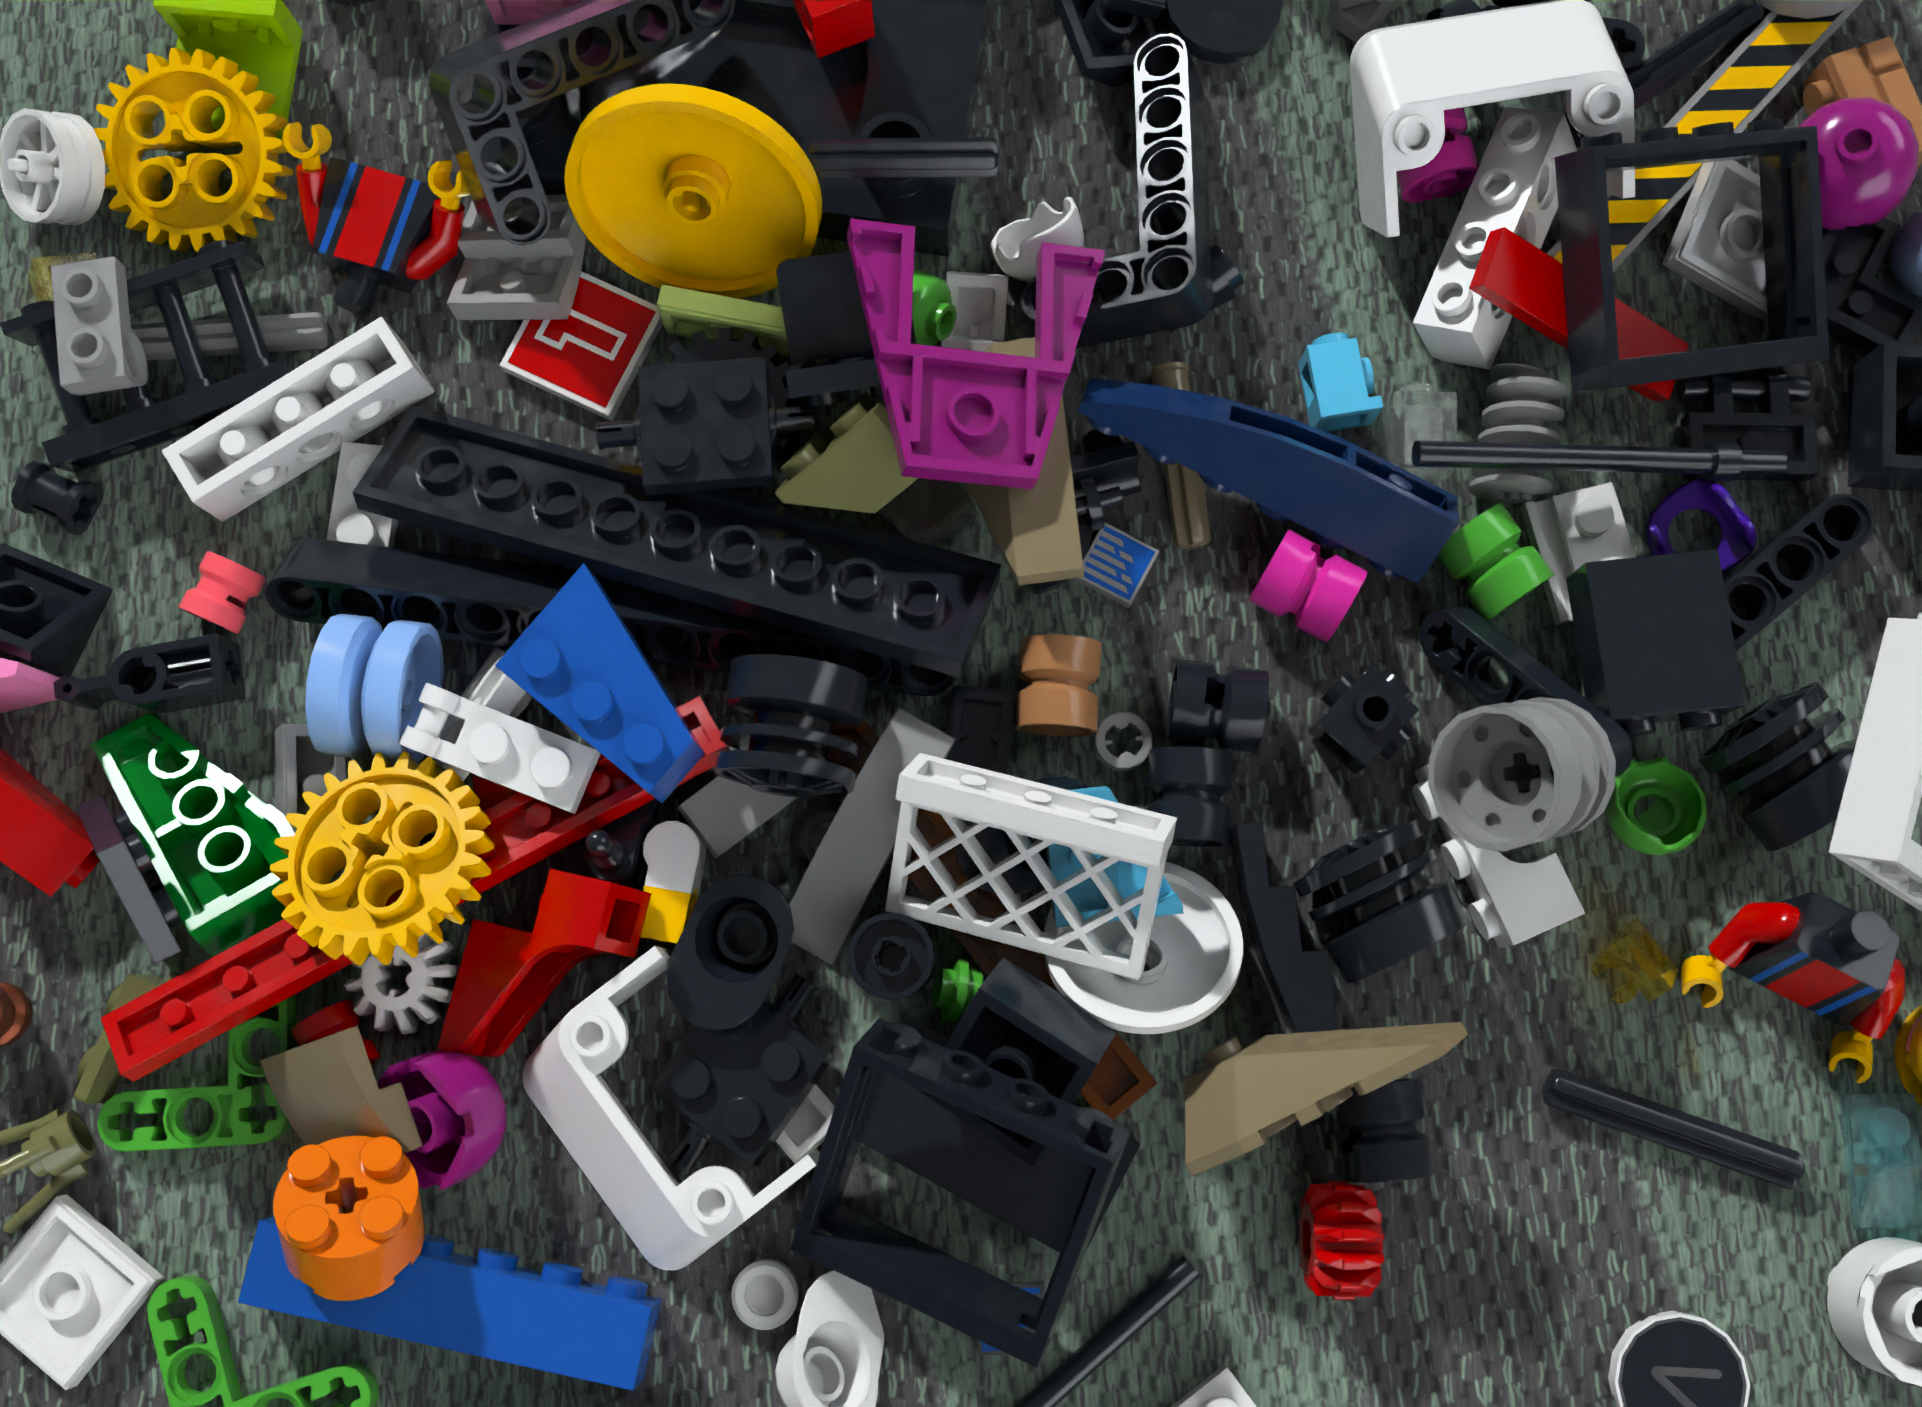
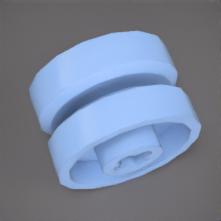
(368, 684)

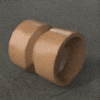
(1058, 679)

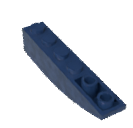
(1286, 469)

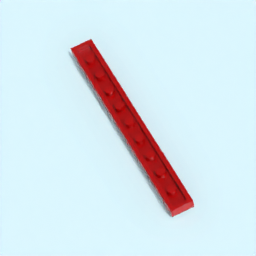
(281, 963)

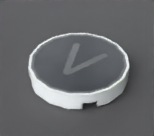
(1677, 1363)

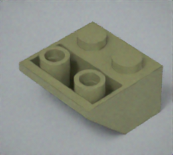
(851, 467)

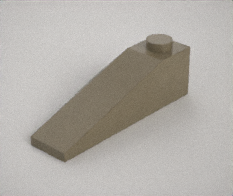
(1037, 525)
(1294, 1076)

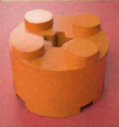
(349, 1216)

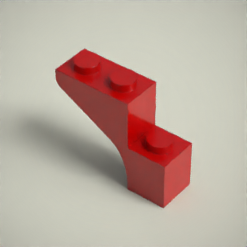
(514, 971)

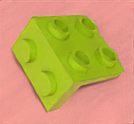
(250, 32)

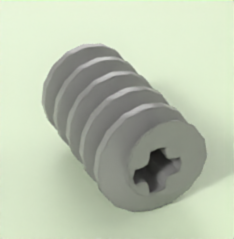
(1517, 415)

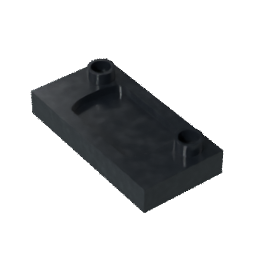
(901, 84)

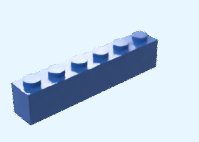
(481, 1309)

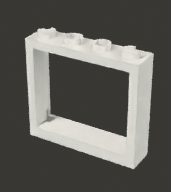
(1886, 770)

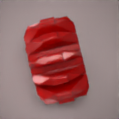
(1340, 1240)

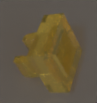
(1640, 959)

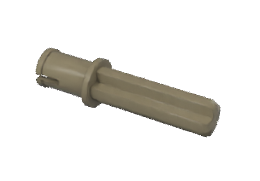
(1183, 485)

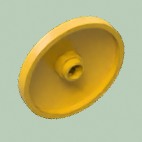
(692, 189)

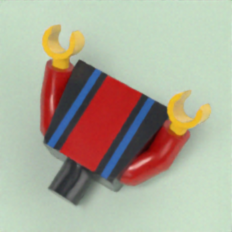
(374, 222)
(1817, 957)

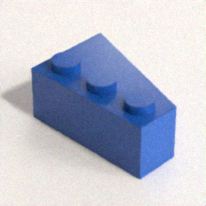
(599, 683)

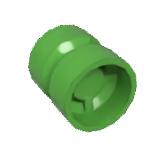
(1493, 562)

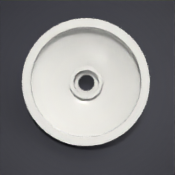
(1190, 957)

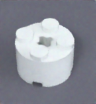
(1878, 1306)

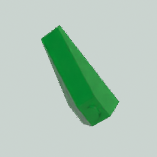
(199, 830)

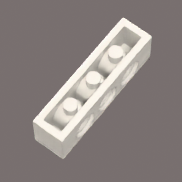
(1510, 190)
(298, 421)

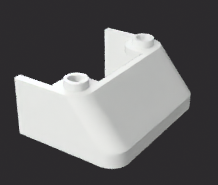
(1419, 69)
(563, 1079)

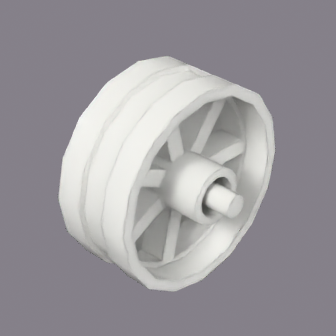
(51, 167)

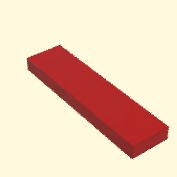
(1532, 290)

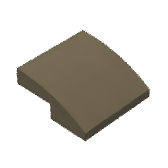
(333, 1093)

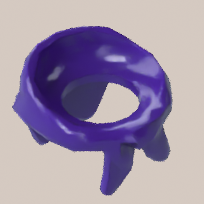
(1737, 530)

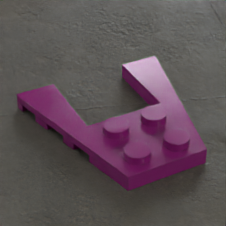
(961, 409)

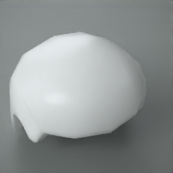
(1018, 243)

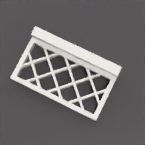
(1038, 812)

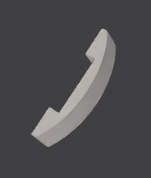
(859, 839)

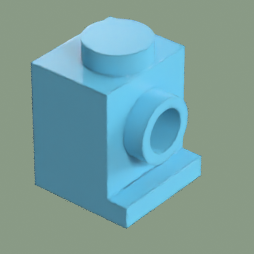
(1338, 384)

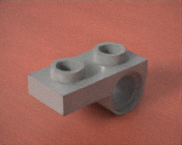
(94, 328)

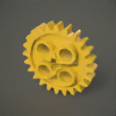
(188, 95)
(382, 858)

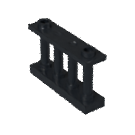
(146, 419)

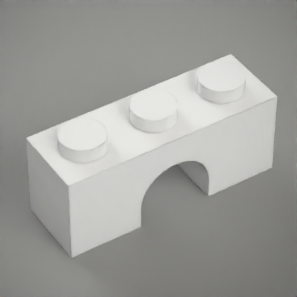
(1510, 897)

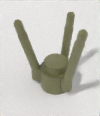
(56, 1147)

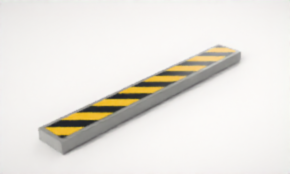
(1732, 94)

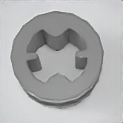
(1119, 722)

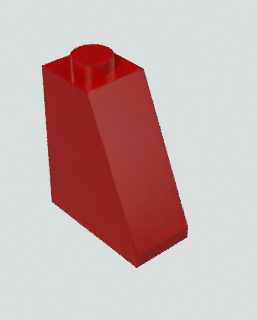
(40, 832)

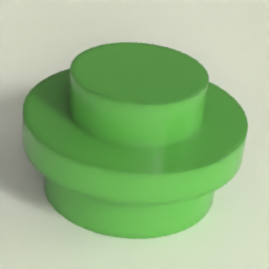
(955, 989)

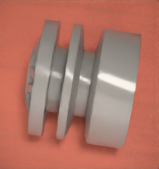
(1489, 780)

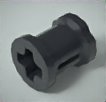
(57, 497)

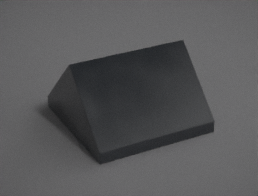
(46, 610)

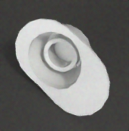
(835, 1348)

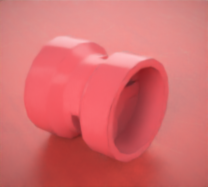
(222, 592)

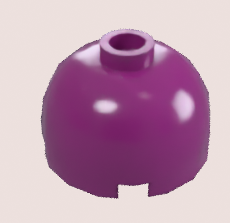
(1864, 160)
(455, 1113)

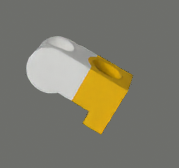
(673, 878)

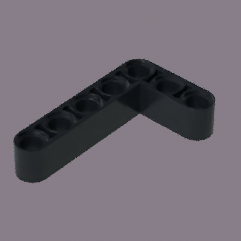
(556, 71)
(1170, 199)

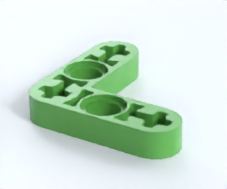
(229, 1102)
(216, 1347)

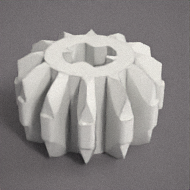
(410, 1005)

